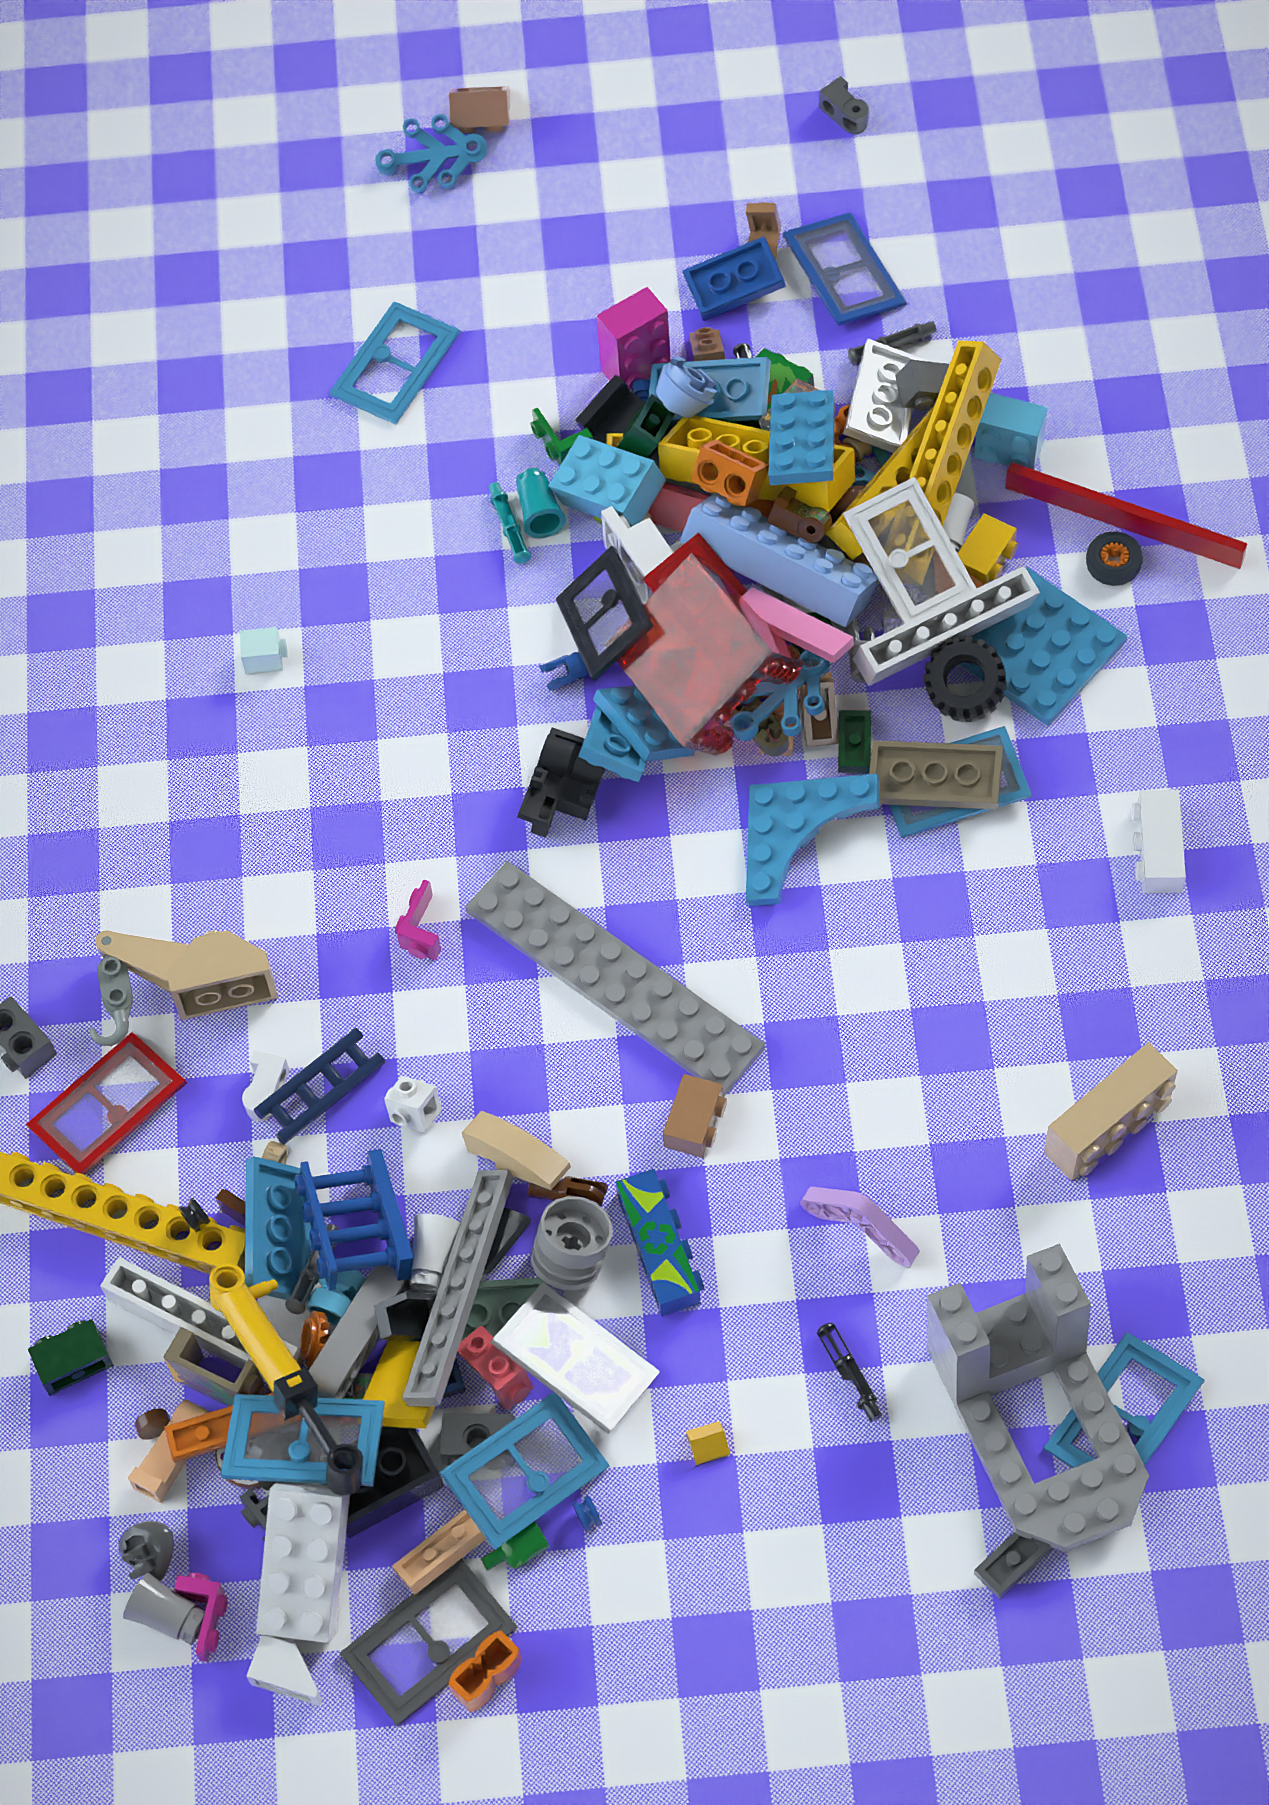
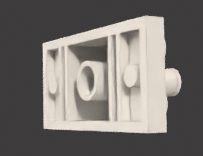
(638, 546)

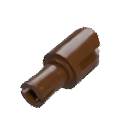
(572, 1187)

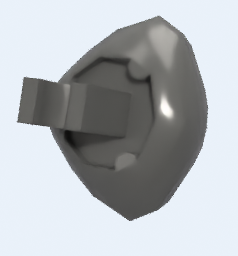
(147, 1548)

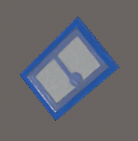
(844, 268)

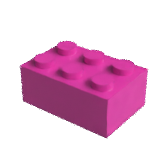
(633, 337)

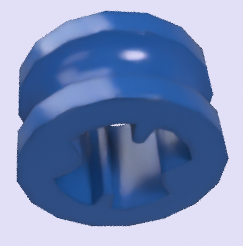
(587, 1513)

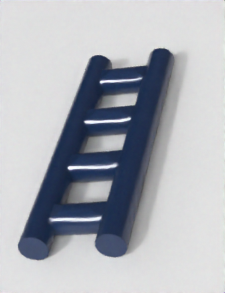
(317, 1106)

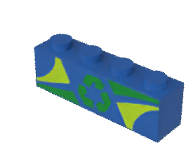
(658, 1242)

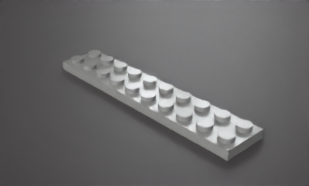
(615, 977)

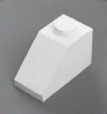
(282, 1670)

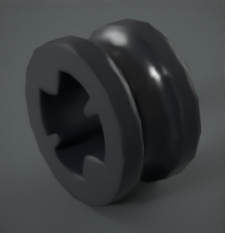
(194, 1214)

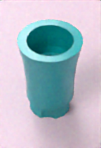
(539, 506)

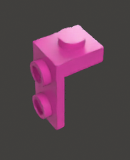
(416, 940)
(200, 1589)

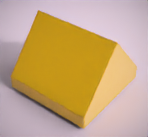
(708, 1443)

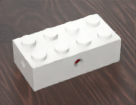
(302, 1562)

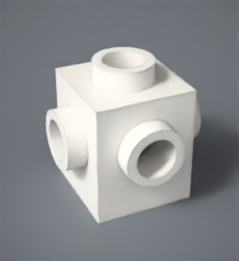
(413, 1103)

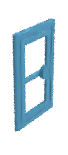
(374, 348)
(1150, 1434)

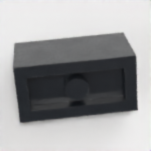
(609, 410)
(404, 1316)

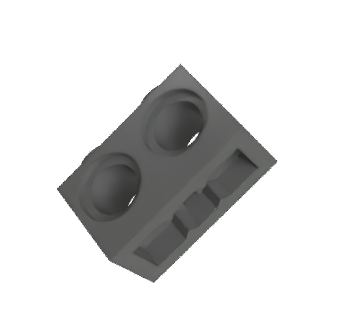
(22, 1034)

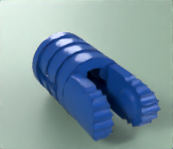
(574, 666)

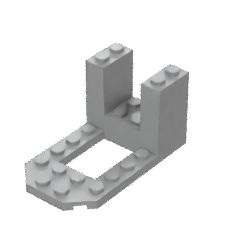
(1013, 1345)

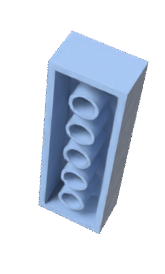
(786, 564)

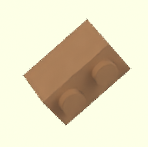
(694, 1115)

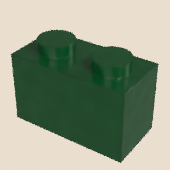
(646, 428)
(70, 1356)

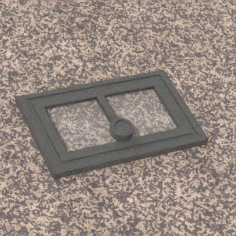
(424, 1639)

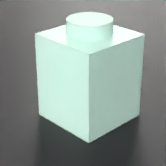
(262, 650)

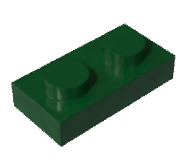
(854, 741)

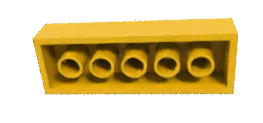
(681, 448)

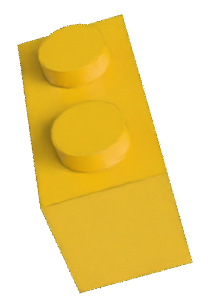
(988, 548)

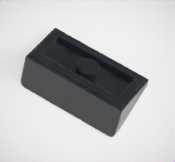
(509, 1230)

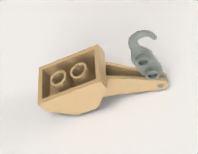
(202, 976)

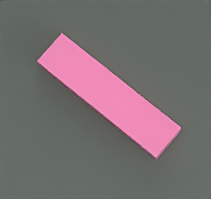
(799, 626)

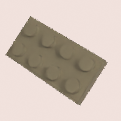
(937, 774)

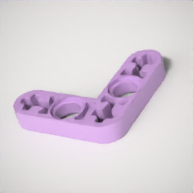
(861, 1210)

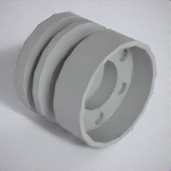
(571, 1243)

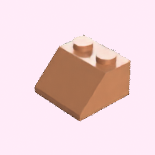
(480, 108)

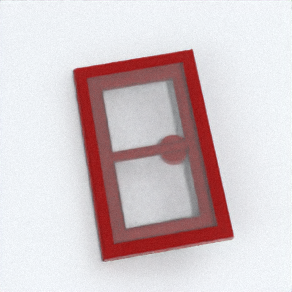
(106, 1104)

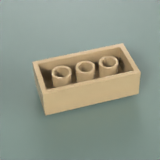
(1110, 1112)

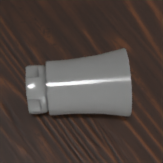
(164, 1610)

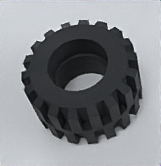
(961, 652)

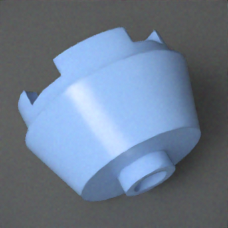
(684, 389)

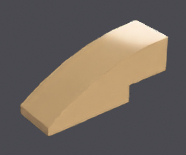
(514, 1150)

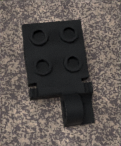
(560, 783)

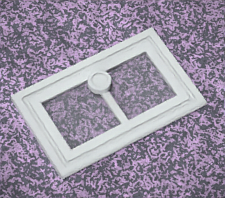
(909, 550)

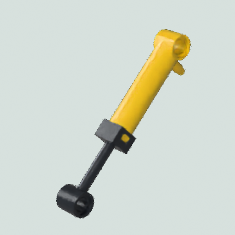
(292, 1387)

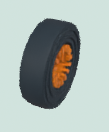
(1114, 545)

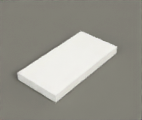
(876, 406)

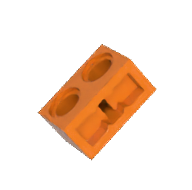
(730, 465)

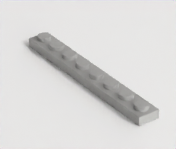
(458, 1289)

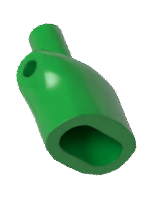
(518, 1549)

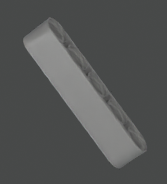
(354, 1334)

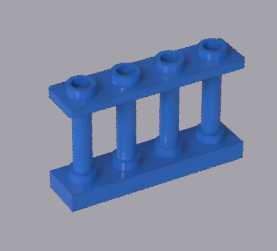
(380, 1201)

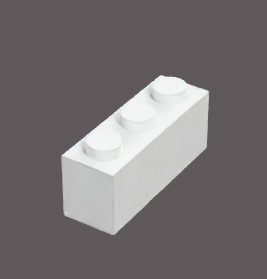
(1159, 841)

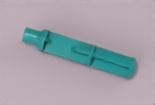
(511, 529)

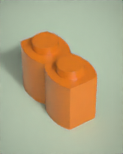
(477, 1677)

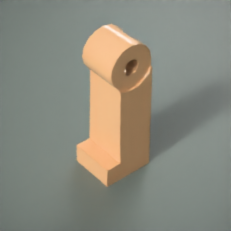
(158, 1470)

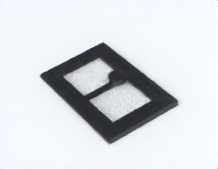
(604, 612)

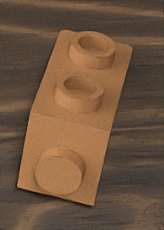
(764, 221)
(706, 344)

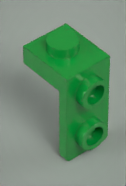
(555, 448)

